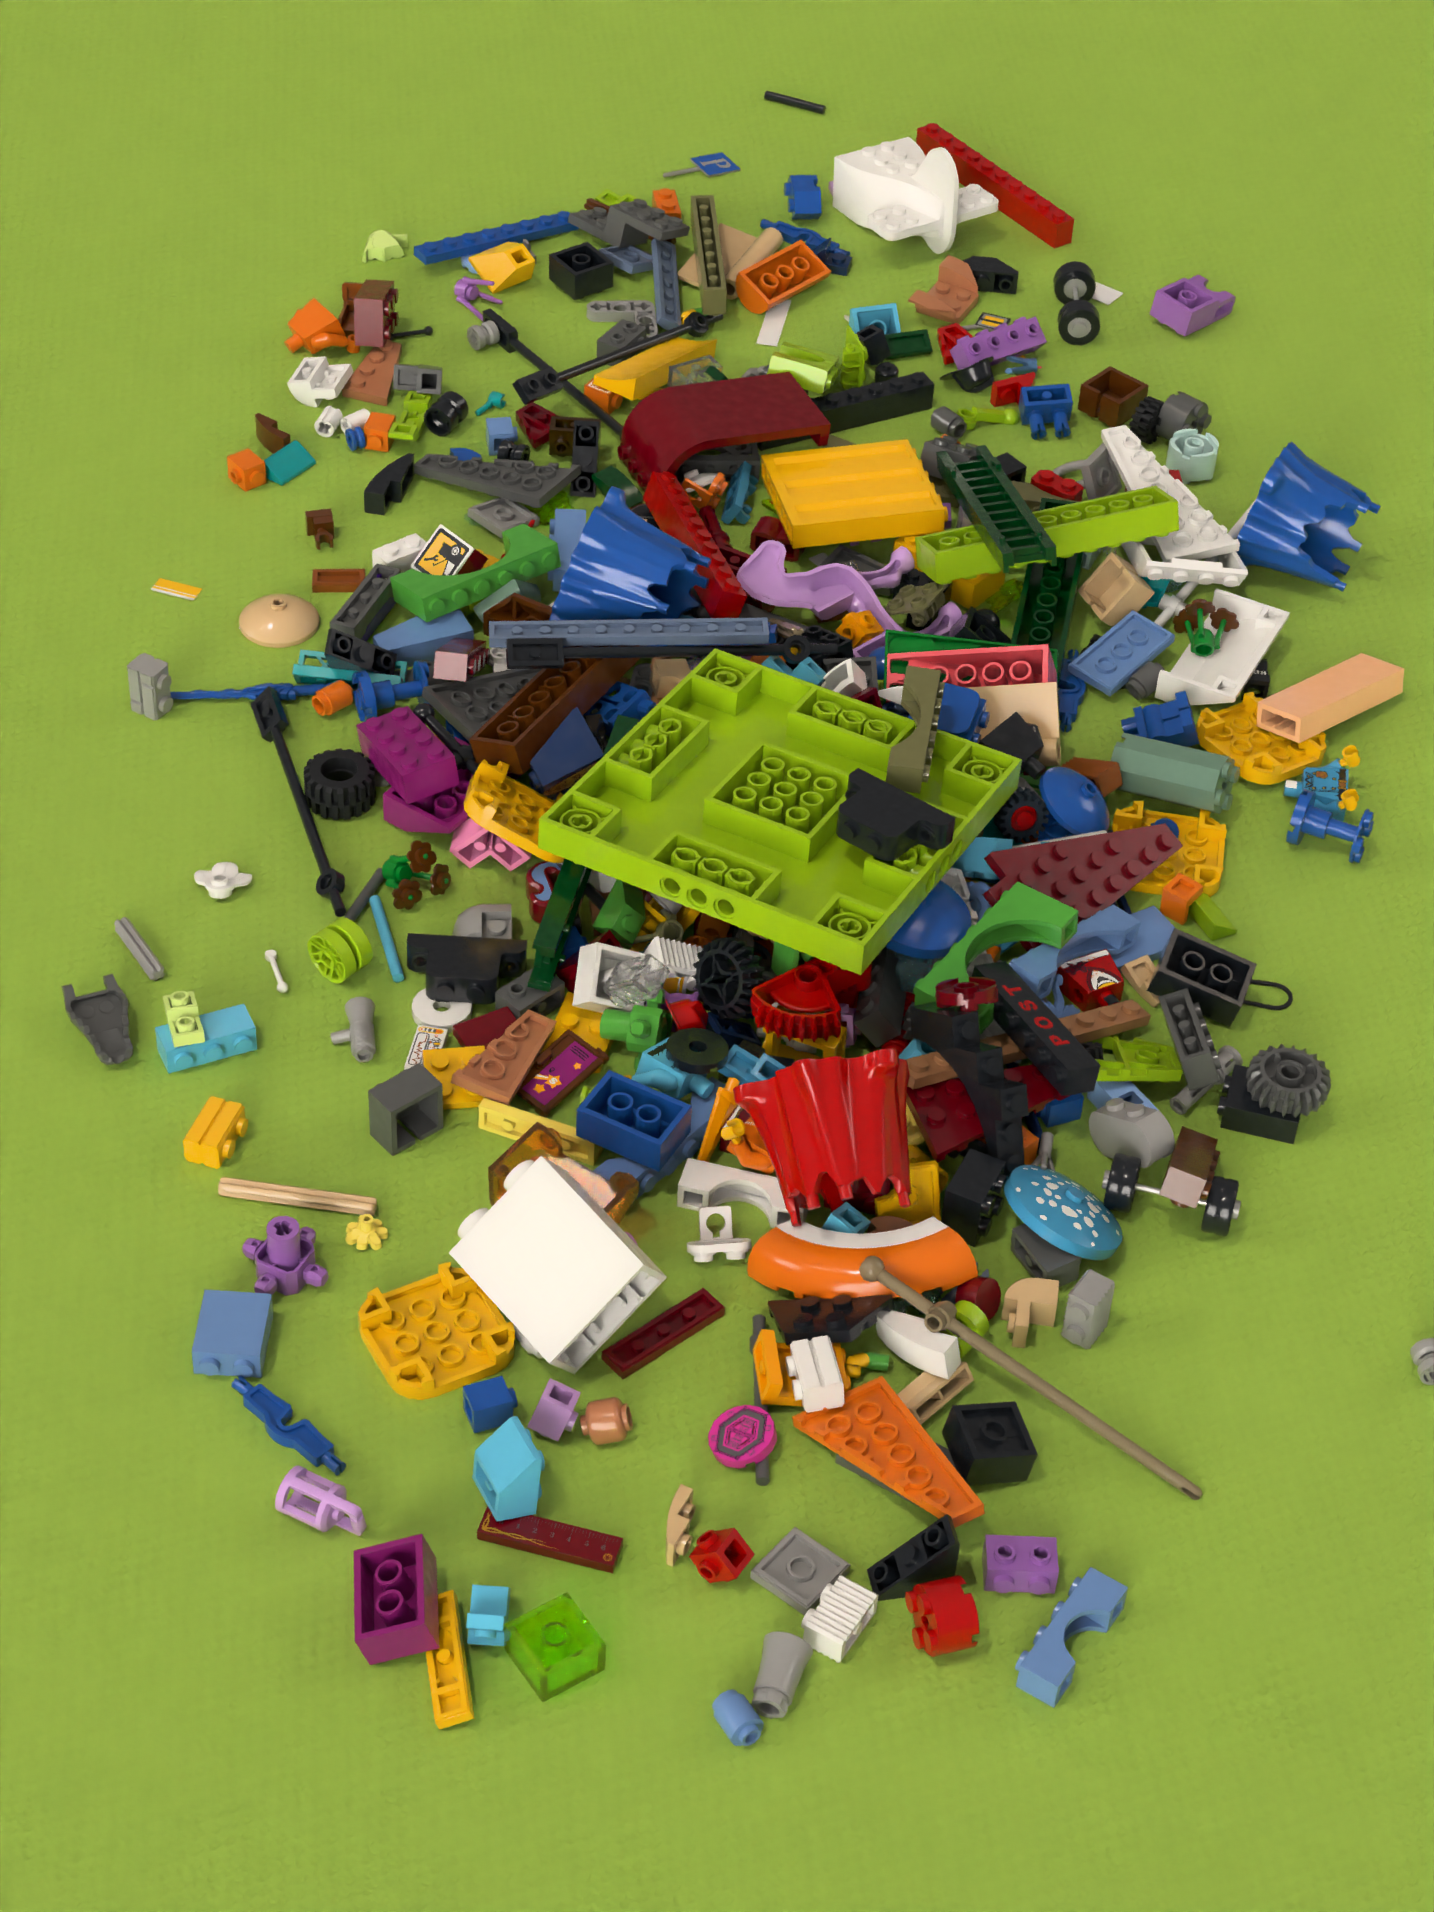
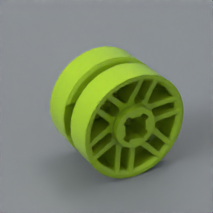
(340, 950)

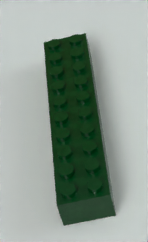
(1048, 600)

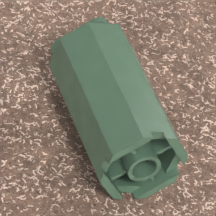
(1175, 773)

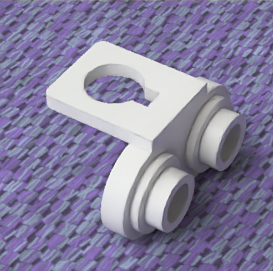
(708, 1245)

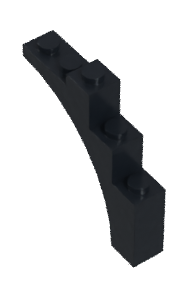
(980, 1068)

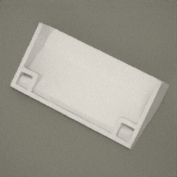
(1228, 669)

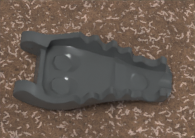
(102, 1020)

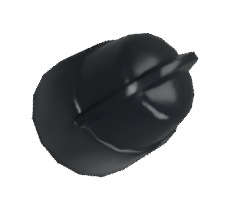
(973, 378)

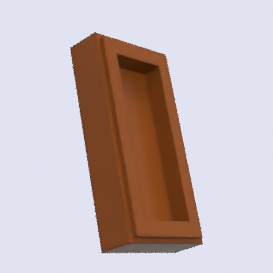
(336, 580)

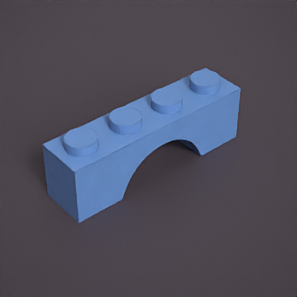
(1091, 1606)

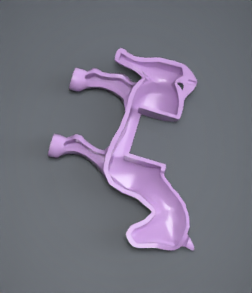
(834, 589)

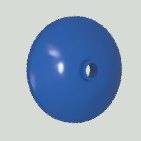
(1074, 801)

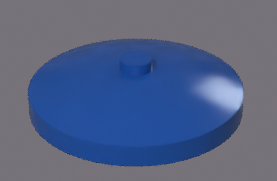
(933, 925)

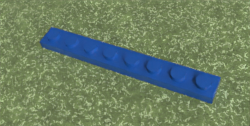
(488, 238)

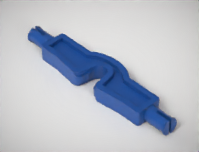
(793, 234)
(1070, 693)
(300, 1436)

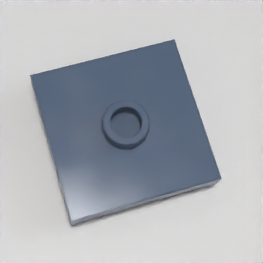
(629, 259)

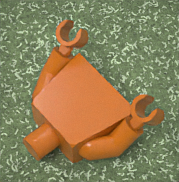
(317, 329)

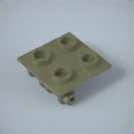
(919, 601)

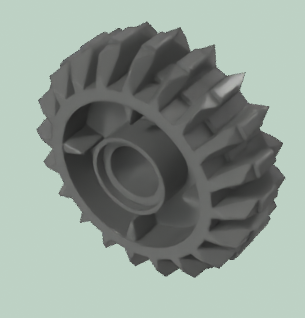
(1288, 1080)

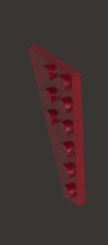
(950, 1118)

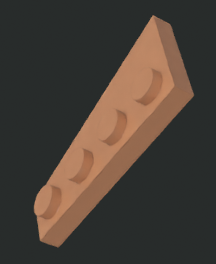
(374, 375)
(507, 1060)

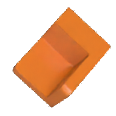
(1178, 897)

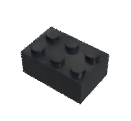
(1210, 974)

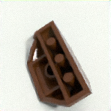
(516, 609)

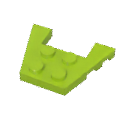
(1138, 1061)

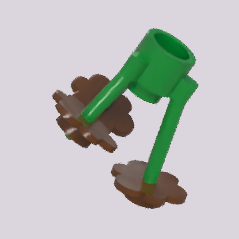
(1191, 617)
(399, 873)

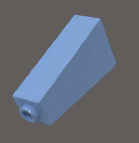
(420, 639)

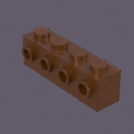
(1190, 1169)

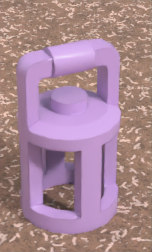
(331, 1507)

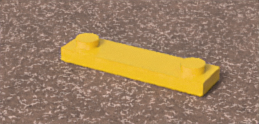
(449, 1667)

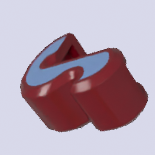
(539, 886)

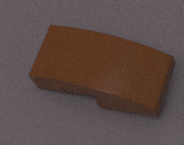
(269, 434)

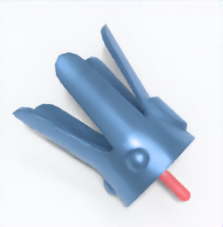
(1029, 365)

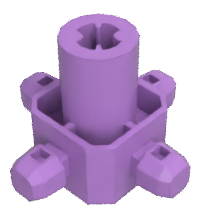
(285, 1258)

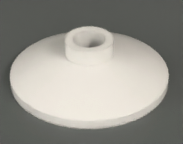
(701, 479)

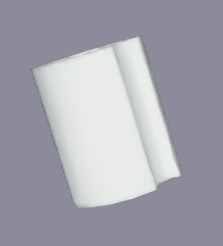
(355, 419)
(328, 421)

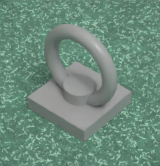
(1098, 473)

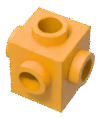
(859, 627)

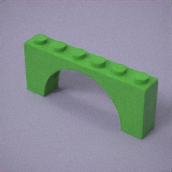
(432, 596)
(1017, 916)

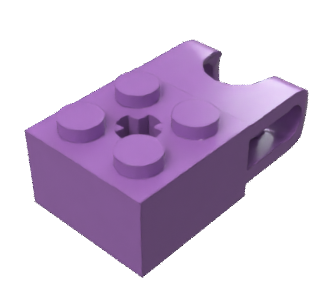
(1190, 305)

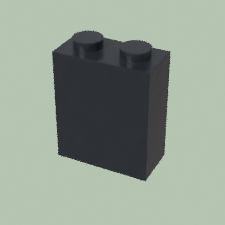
(1246, 1116)

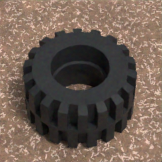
(340, 784)

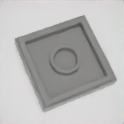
(501, 515)
(799, 1570)

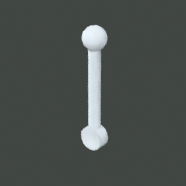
(271, 956)

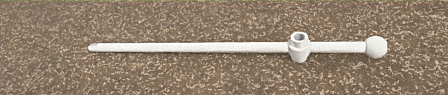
(1174, 604)

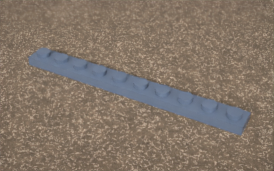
(635, 631)

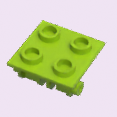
(853, 361)

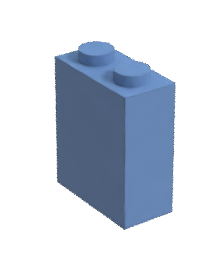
(232, 1333)

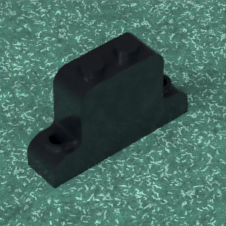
(888, 819)
(465, 966)

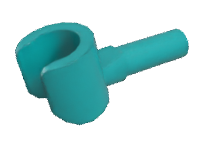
(494, 399)

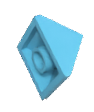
(881, 316)

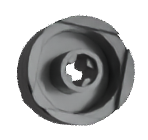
(1181, 413)

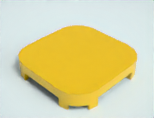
(1259, 753)
(508, 808)
(1199, 857)
(436, 1334)

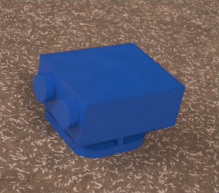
(962, 713)

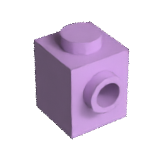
(555, 1410)

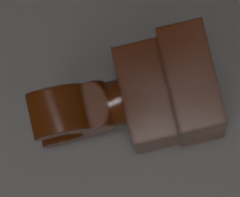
(321, 525)

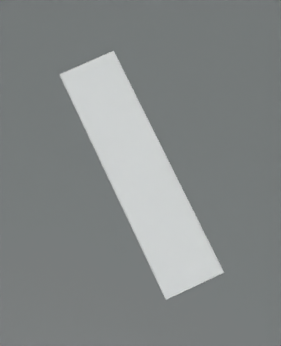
(773, 324)

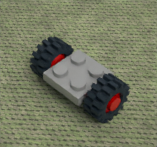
(1022, 814)

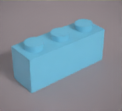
(225, 1033)

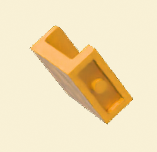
(772, 1374)

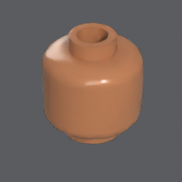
(606, 1421)

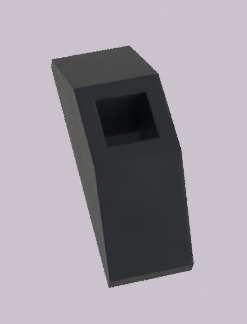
(993, 275)
(587, 455)
(354, 654)
(920, 1560)

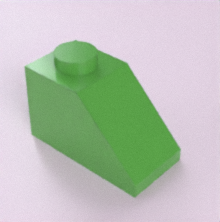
(622, 912)

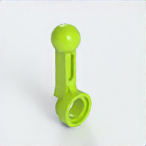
(971, 417)

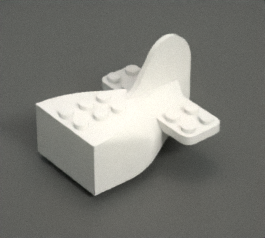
(907, 193)

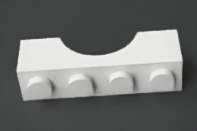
(713, 1184)

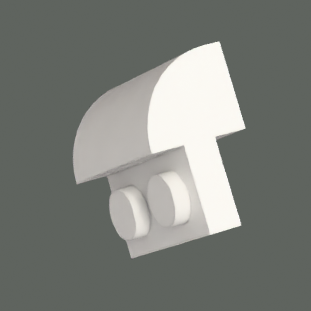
(318, 380)

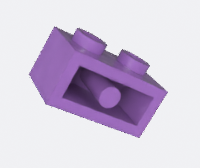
(1020, 1564)

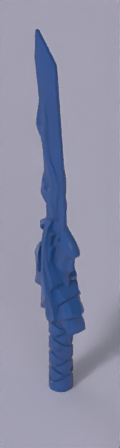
(285, 692)

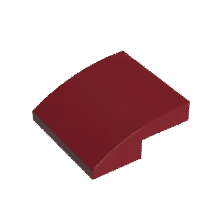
(483, 1028)

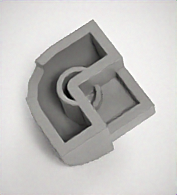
(485, 921)

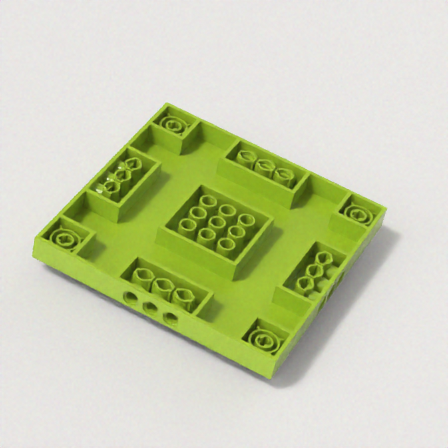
(736, 806)

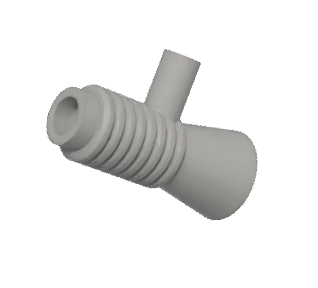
(361, 1030)

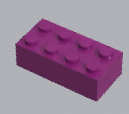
(408, 754)

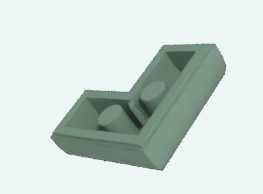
(520, 587)

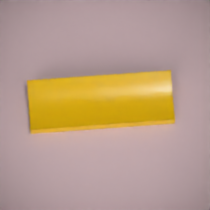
(651, 367)

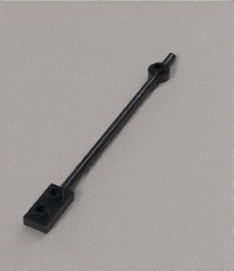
(510, 342)
(547, 382)
(550, 654)
(272, 723)

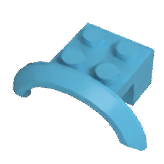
(973, 862)

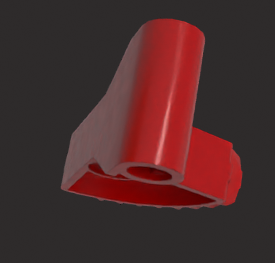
(806, 990)

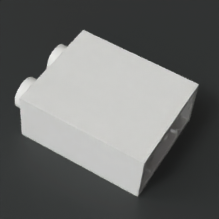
(555, 1263)

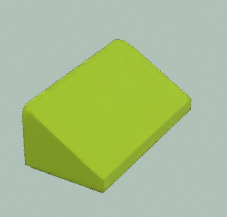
(1210, 918)

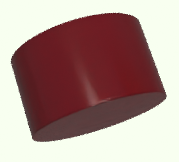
(983, 1293)

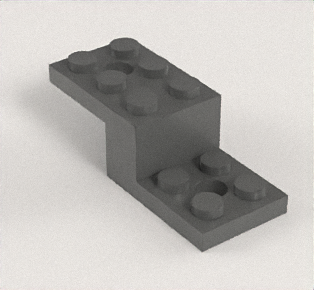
(629, 223)

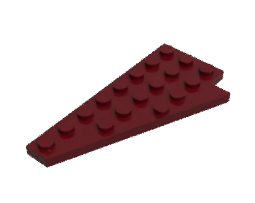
(1085, 870)

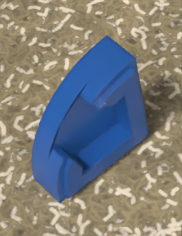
(463, 453)

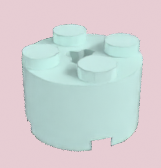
(1192, 455)

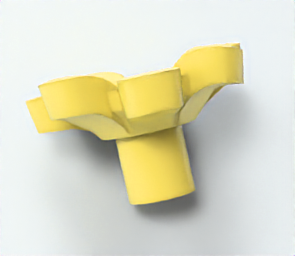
(366, 1232)

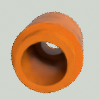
(332, 698)

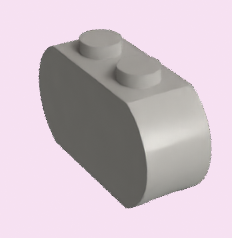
(1131, 1131)

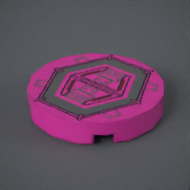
(742, 1436)

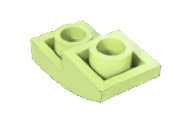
(183, 1018)

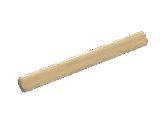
(297, 1196)

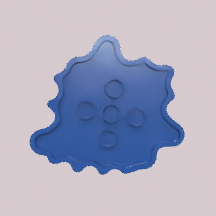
(1301, 519)
(627, 569)

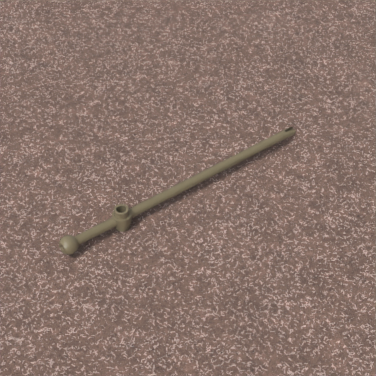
(942, 1317)

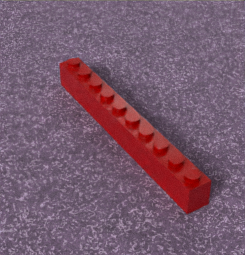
(1014, 197)
(680, 519)

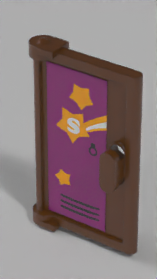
(563, 1069)

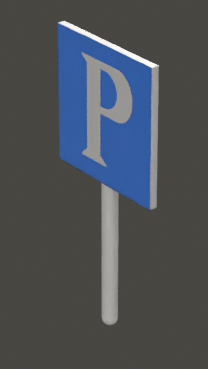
(710, 165)

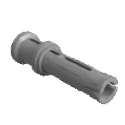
(1187, 1098)

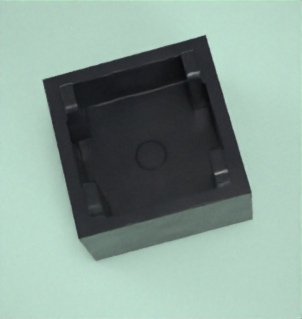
(989, 1443)

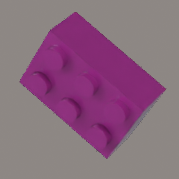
(396, 1599)

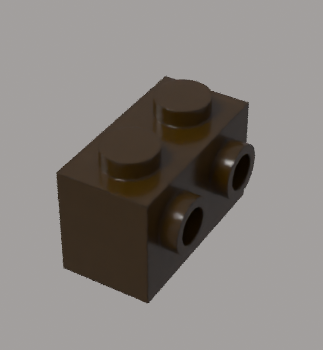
(562, 433)

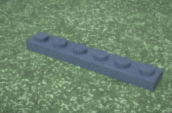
(666, 284)

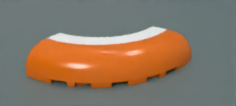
(828, 1262)

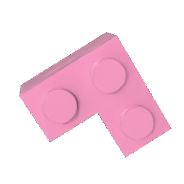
(474, 843)

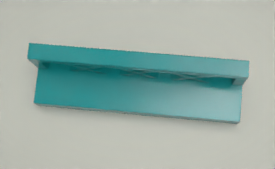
(318, 675)

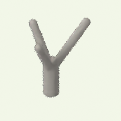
(1045, 1150)

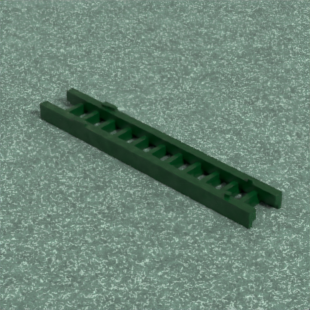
(996, 509)
(565, 900)

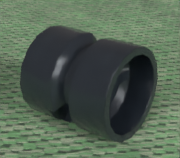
(446, 413)

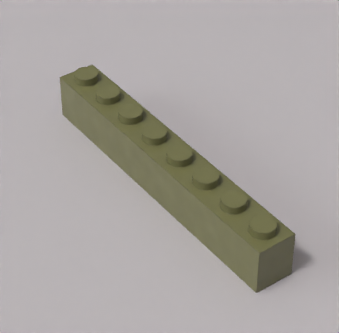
(708, 255)

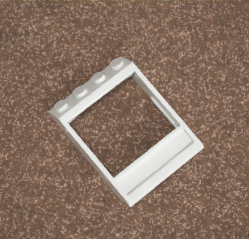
(1185, 570)

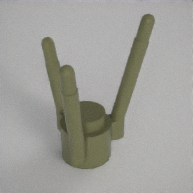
(668, 929)

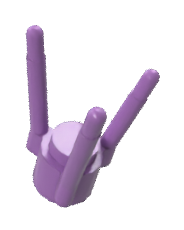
(467, 290)

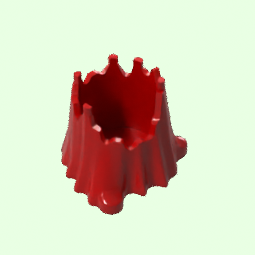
(833, 1126)

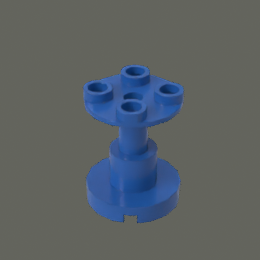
(382, 695)
(1320, 823)

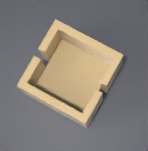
(1115, 590)

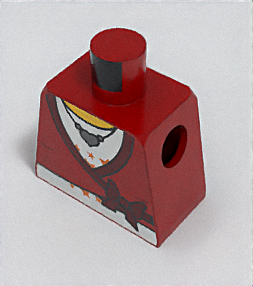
(1091, 981)

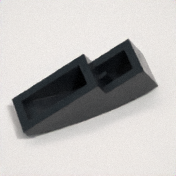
(389, 485)

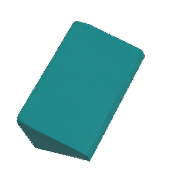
(288, 463)

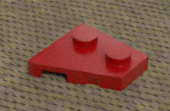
(947, 340)

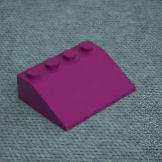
(435, 813)

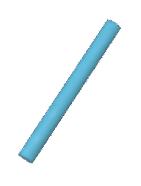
(386, 939)

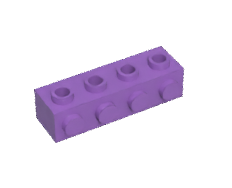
(1005, 340)

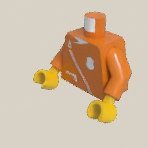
(747, 1145)

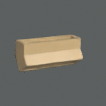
(930, 1392)

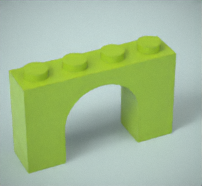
(810, 368)

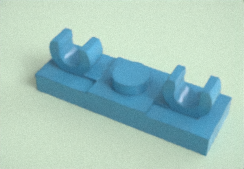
(740, 487)

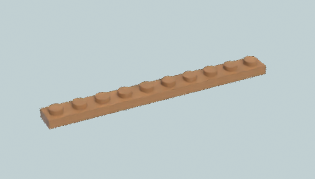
(1084, 1026)

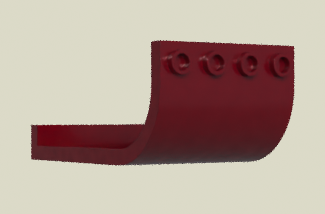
(715, 414)

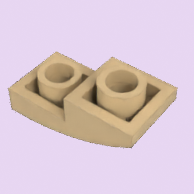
(678, 1524)

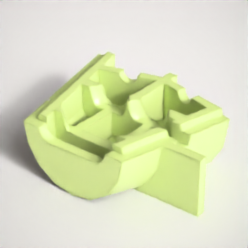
(384, 246)

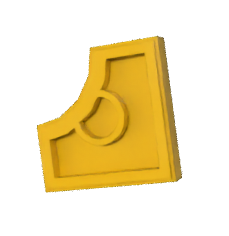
(924, 1196)

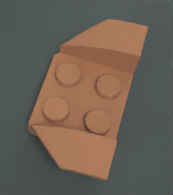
(952, 294)

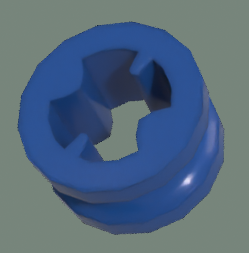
(355, 438)

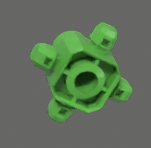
(640, 1027)

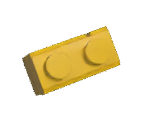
(215, 1132)

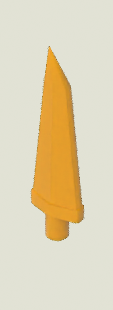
(722, 1109)

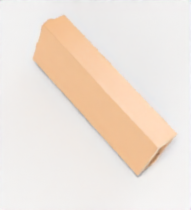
(1330, 697)

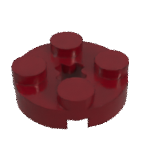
(966, 994)

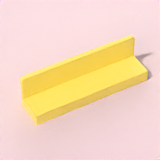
(515, 1122)

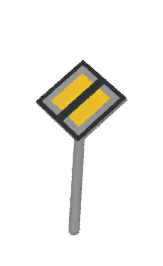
(988, 321)

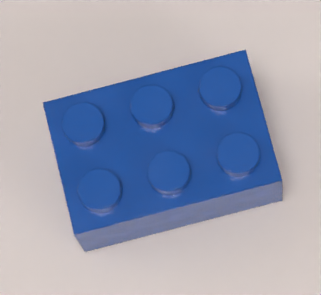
(633, 1120)

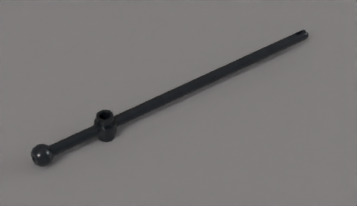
(466, 760)

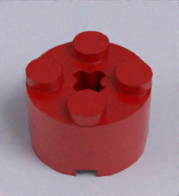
(942, 1616)

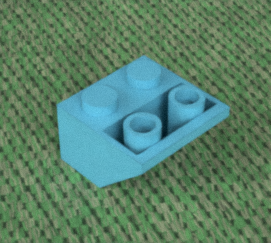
(509, 1471)

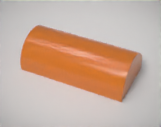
(779, 277)

